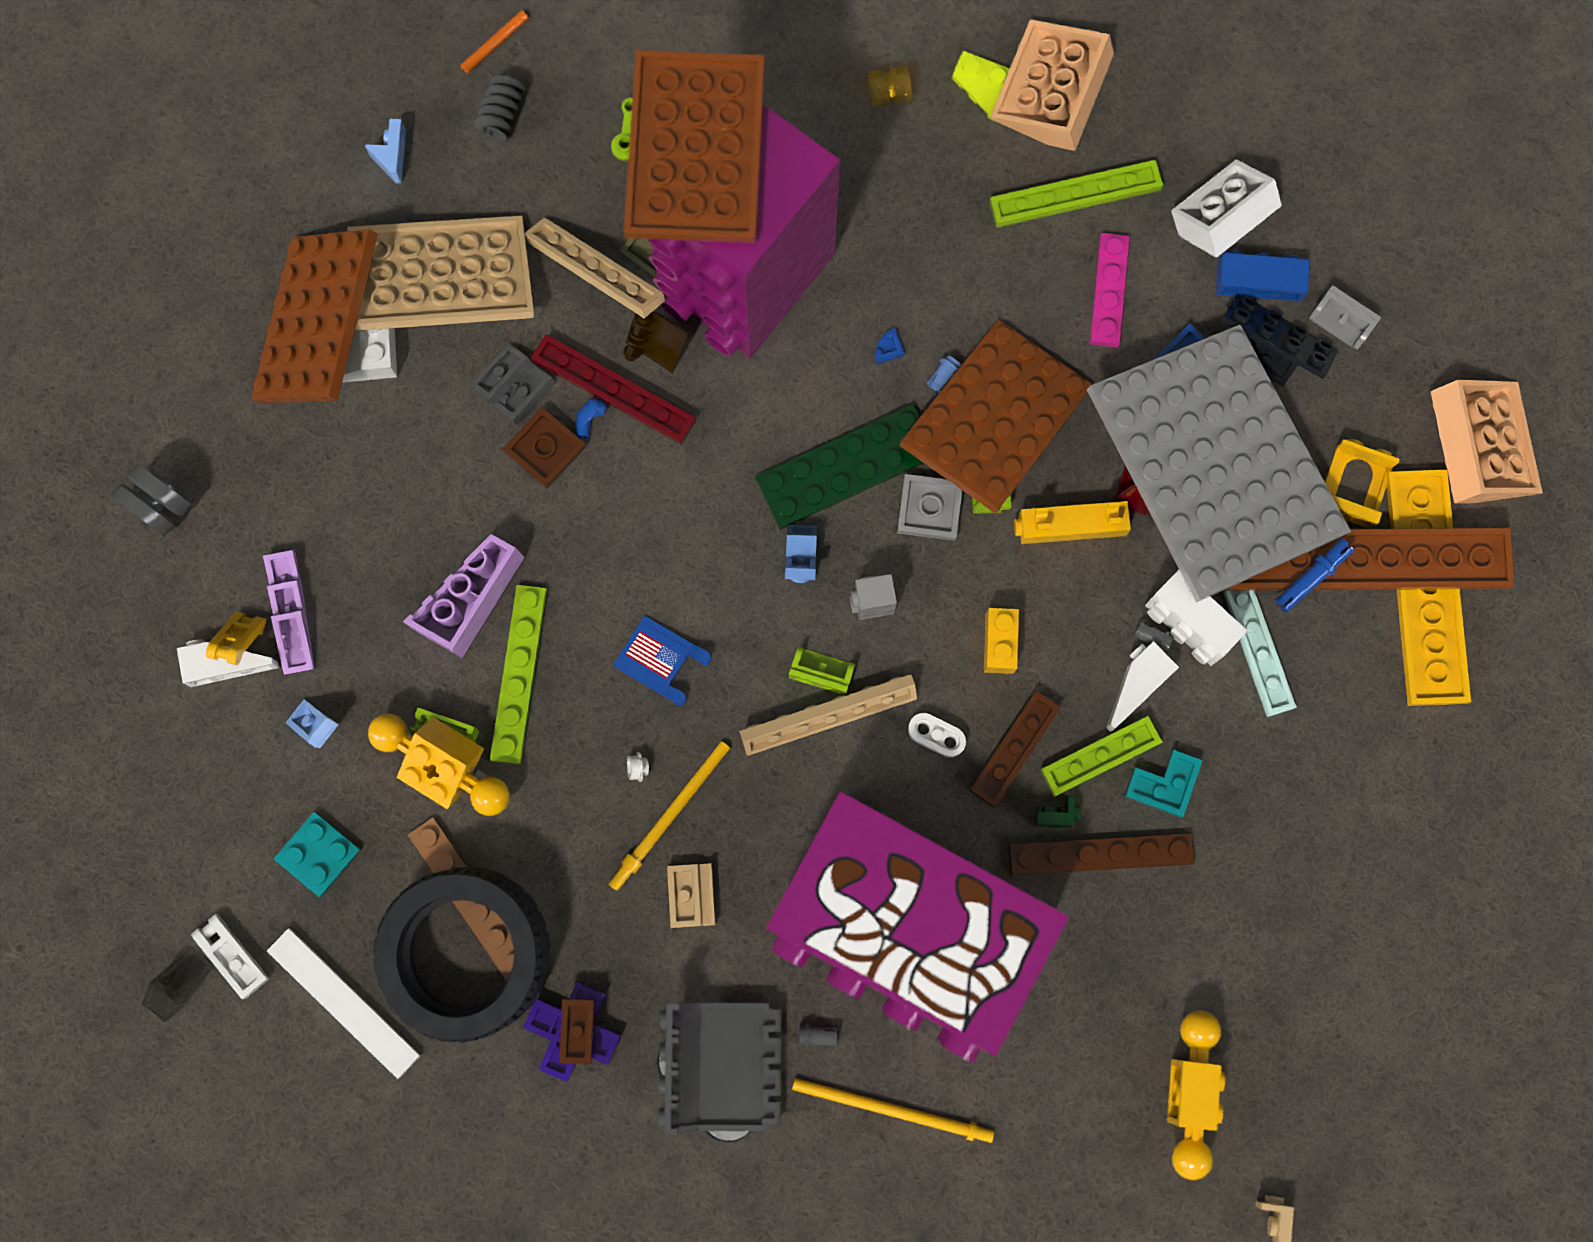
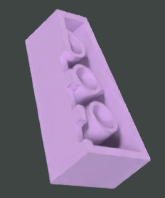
(467, 596)

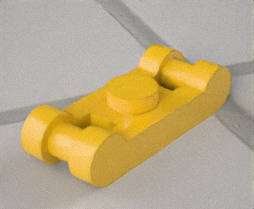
(235, 637)

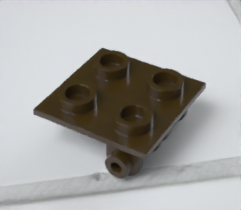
(656, 339)

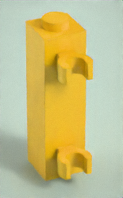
(1073, 522)

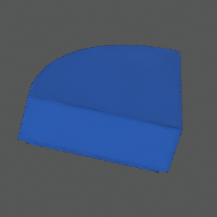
(888, 347)

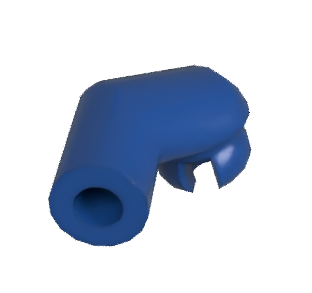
(586, 414)

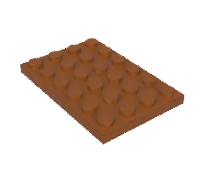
(694, 146)
(314, 317)
(996, 416)

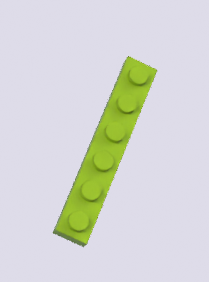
(1075, 193)
(518, 675)

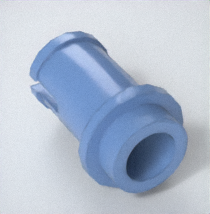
(944, 373)

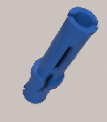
(1323, 567)

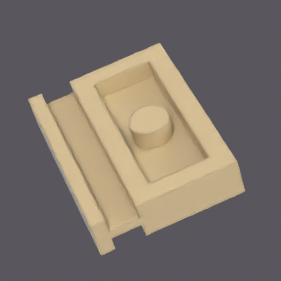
(691, 895)

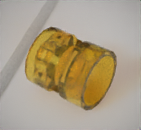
(889, 86)

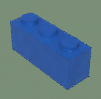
(1262, 276)

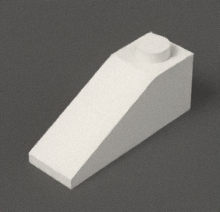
(200, 670)
(1141, 679)

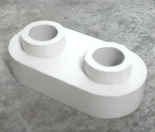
(937, 734)

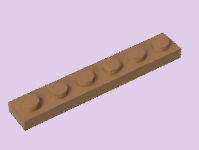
(484, 922)

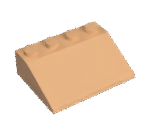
(1054, 83)
(1485, 440)

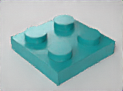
(317, 854)

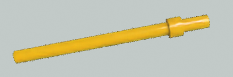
(631, 863)

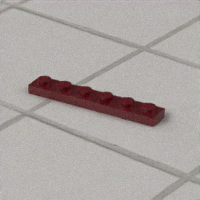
(613, 389)

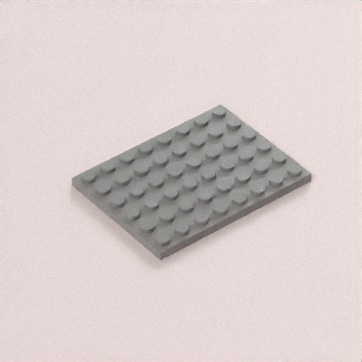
(1218, 462)

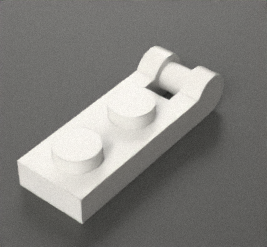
(230, 957)

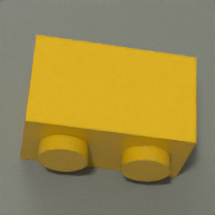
(1001, 640)

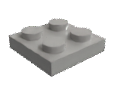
(929, 507)

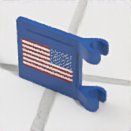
(656, 657)

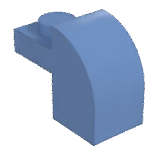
(801, 553)

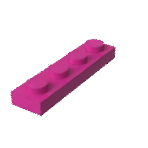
(1109, 290)

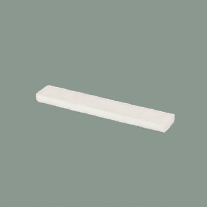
(343, 1003)

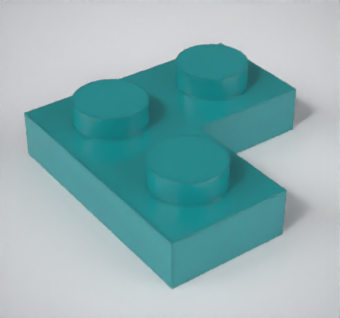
(1168, 792)

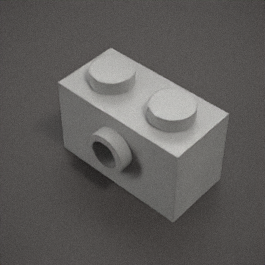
(873, 597)

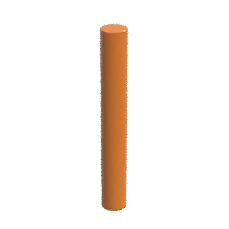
(493, 42)

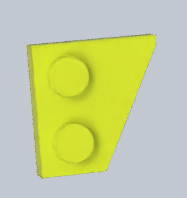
(980, 80)

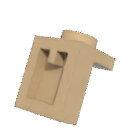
(1281, 1223)

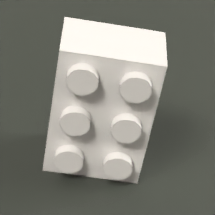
(1226, 208)
(1200, 625)

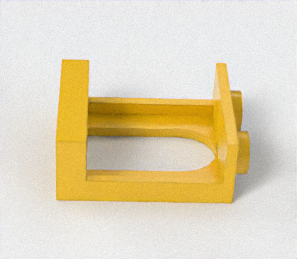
(1380, 463)

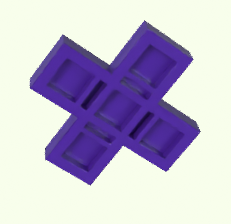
(546, 1022)

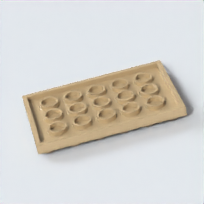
(446, 273)

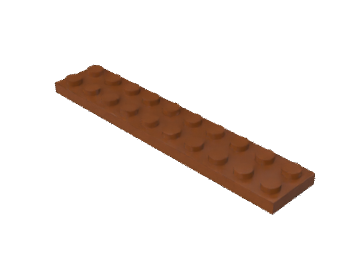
(1405, 562)

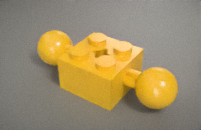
(439, 763)
(1195, 1095)

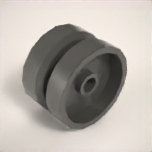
(151, 499)

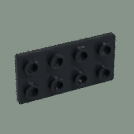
(1279, 342)

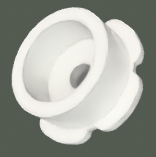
(637, 767)

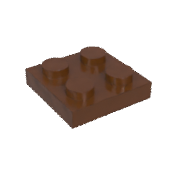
(544, 448)

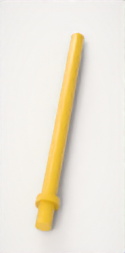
(970, 1130)

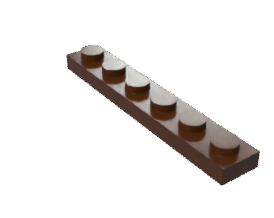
(1101, 854)

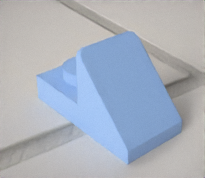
(391, 154)
(311, 724)

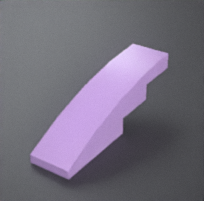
(288, 611)

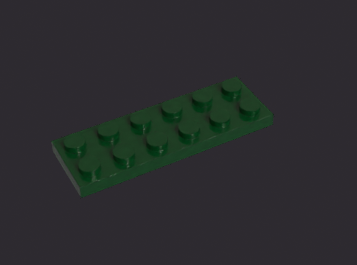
(839, 469)

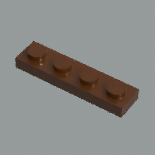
(1015, 749)

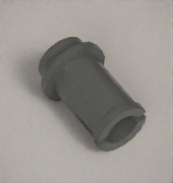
(1149, 634)
(817, 1035)

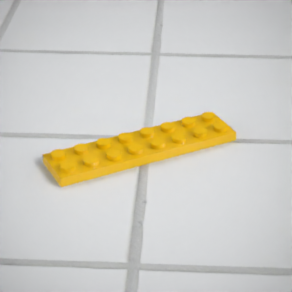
(1428, 618)

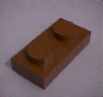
(577, 1031)

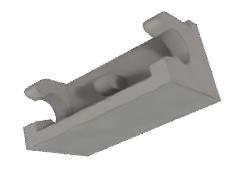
(1344, 317)

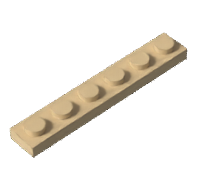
(594, 267)
(829, 714)

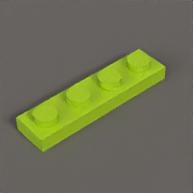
(1101, 756)

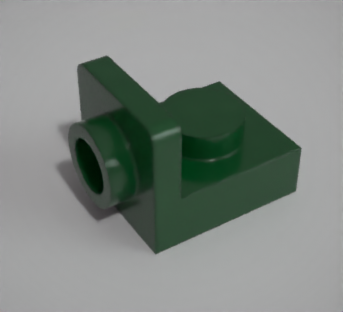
(1053, 818)

